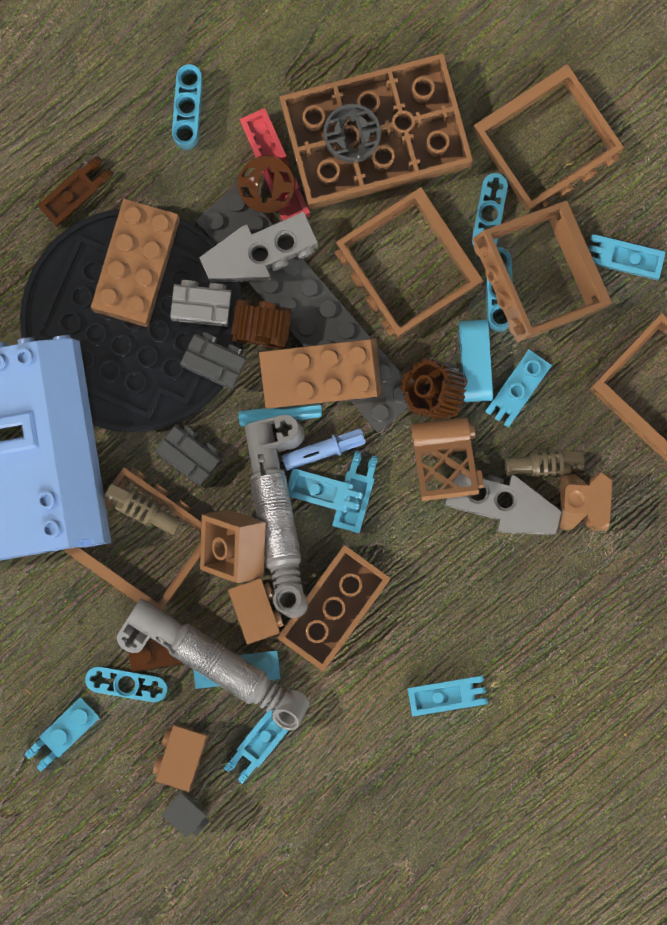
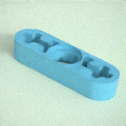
(486, 192)
(104, 688)

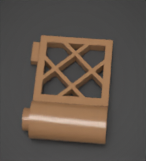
(440, 438)

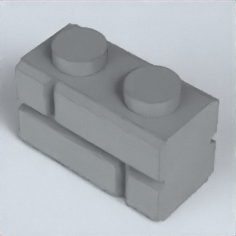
(201, 304)

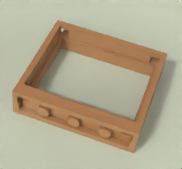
(561, 77)
(444, 236)
(576, 255)
(619, 406)
(180, 509)

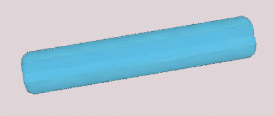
(298, 412)

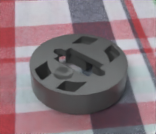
(355, 113)

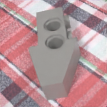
(233, 259)
(526, 515)

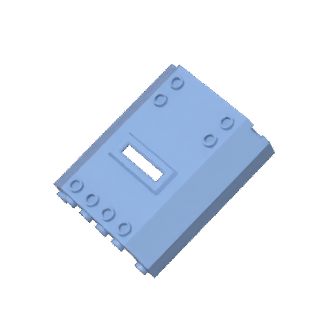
(53, 473)

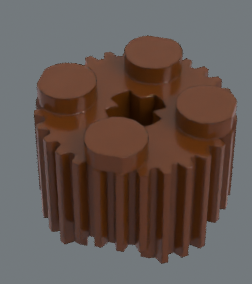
(261, 324)
(434, 389)

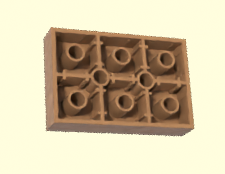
(417, 123)

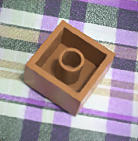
(232, 546)
(255, 610)
(181, 756)

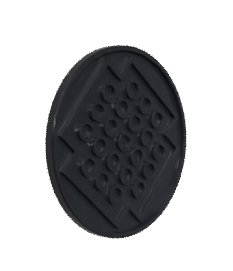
(128, 367)

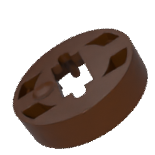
(279, 184)

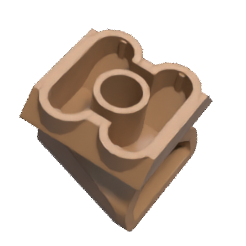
(585, 501)

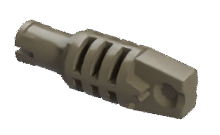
(543, 464)
(141, 508)

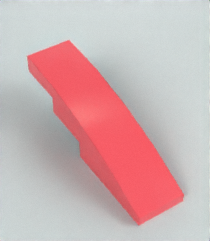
(265, 141)

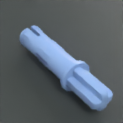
(325, 449)

